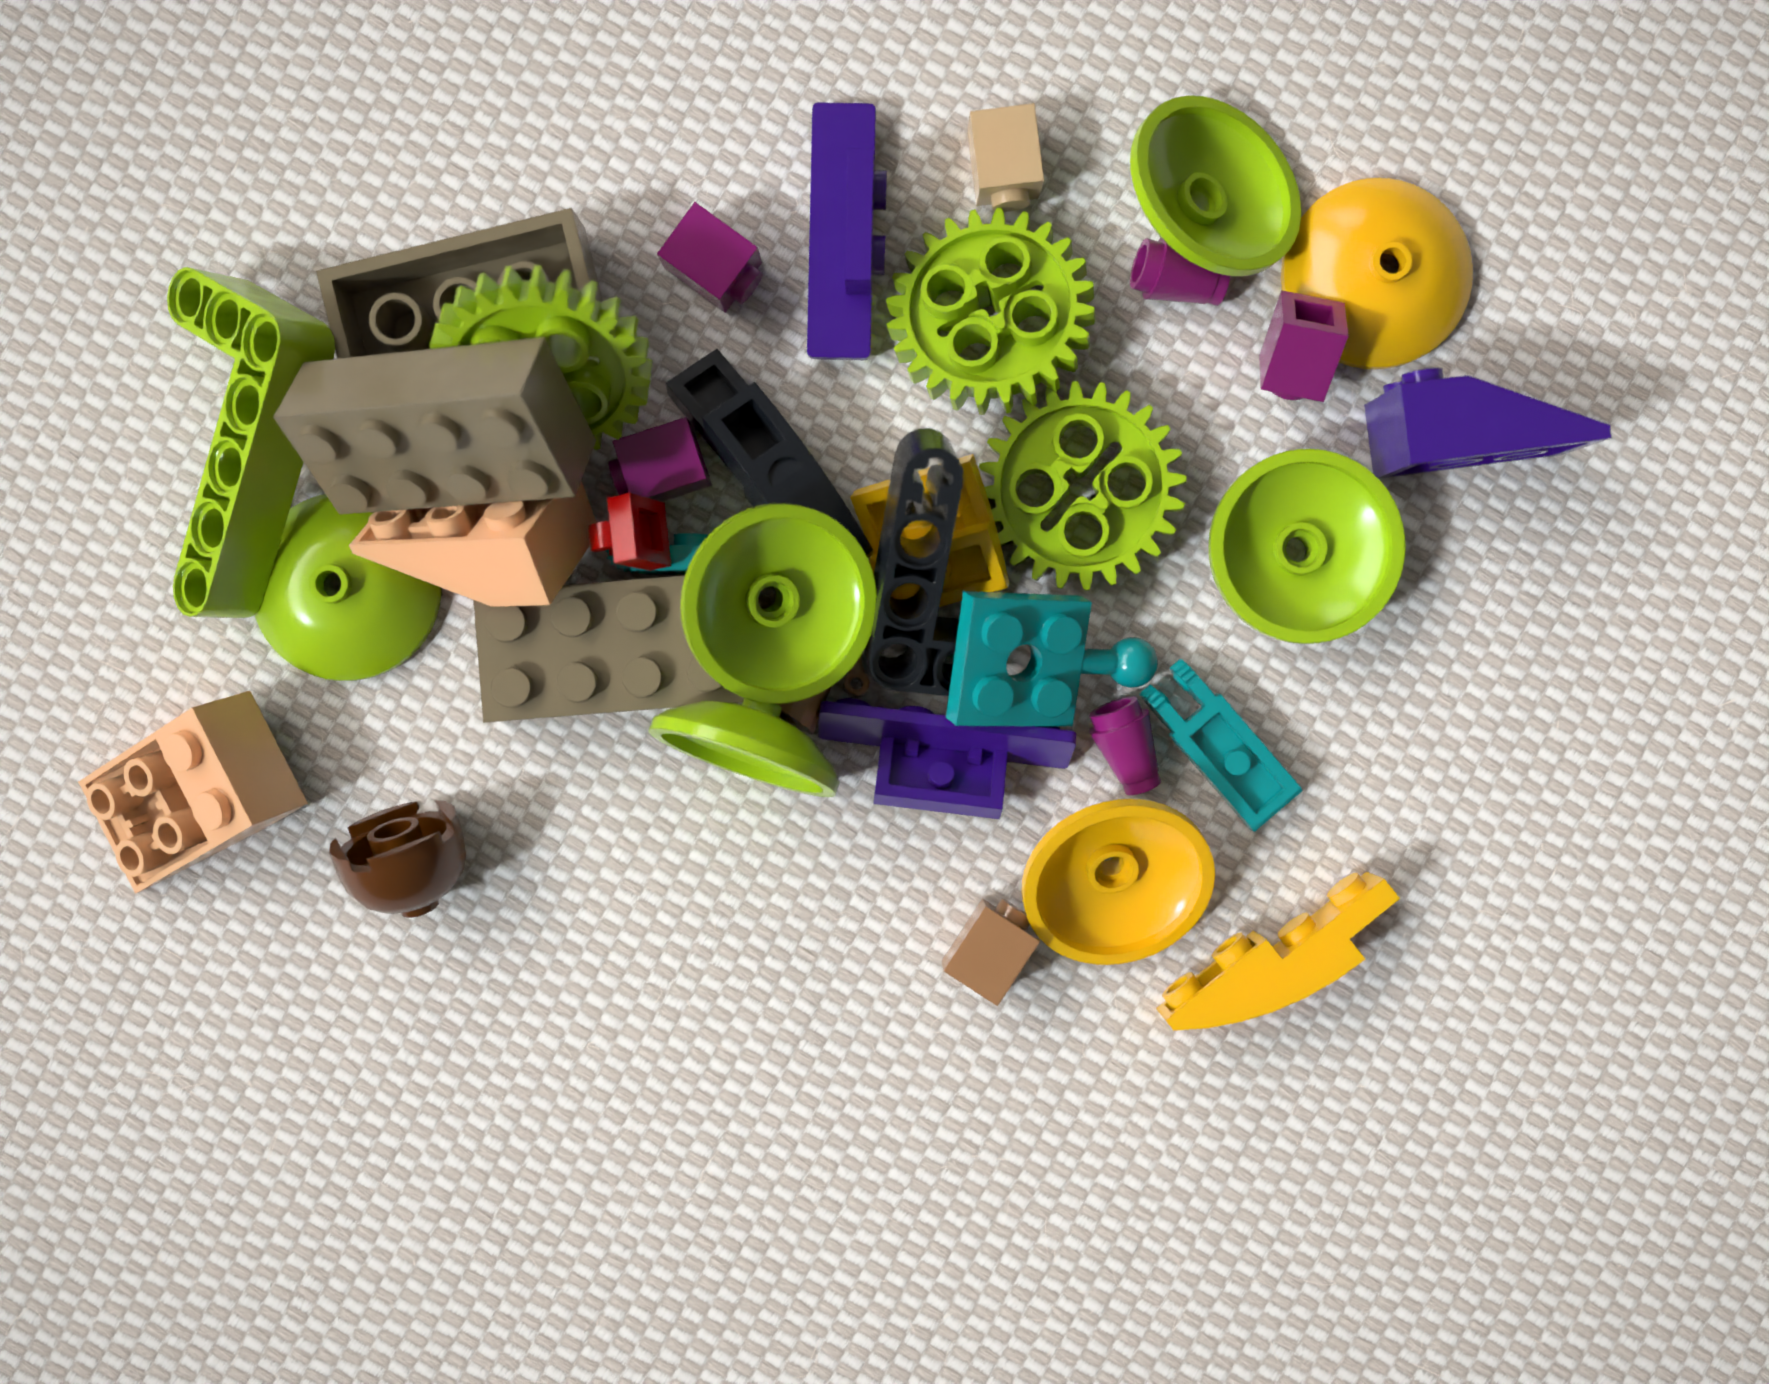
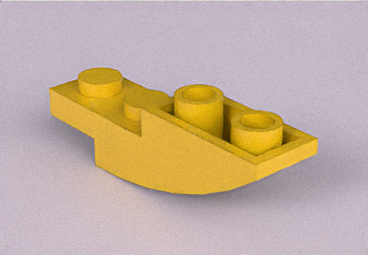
(1260, 979)

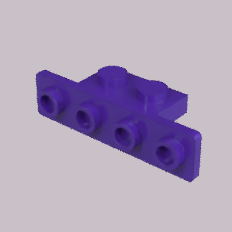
(841, 236)
(942, 765)

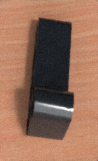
(918, 562)

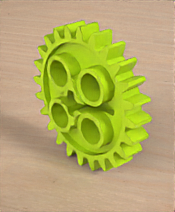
(966, 265)
(590, 342)
(1125, 524)

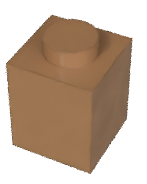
(991, 949)

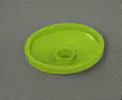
(1215, 186)
(1349, 539)
(818, 613)
(363, 628)
(748, 742)

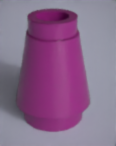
(1170, 277)
(1127, 743)

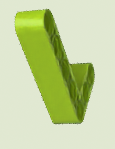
(250, 459)

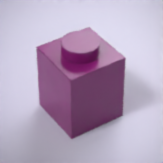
(712, 258)
(1302, 346)
(660, 462)

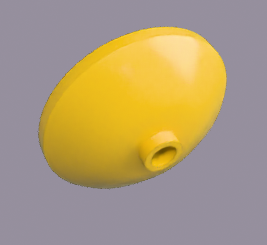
(1387, 314)
(1121, 905)

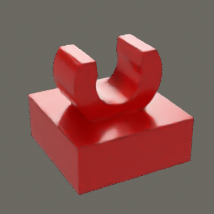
(634, 532)

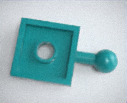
(1048, 687)

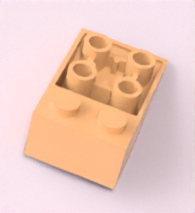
(485, 551)
(192, 789)

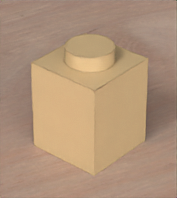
(1005, 156)

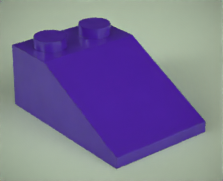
(1464, 423)

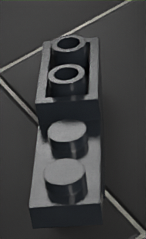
(756, 441)

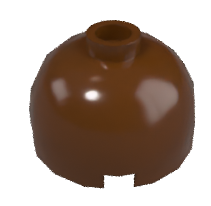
(401, 858)

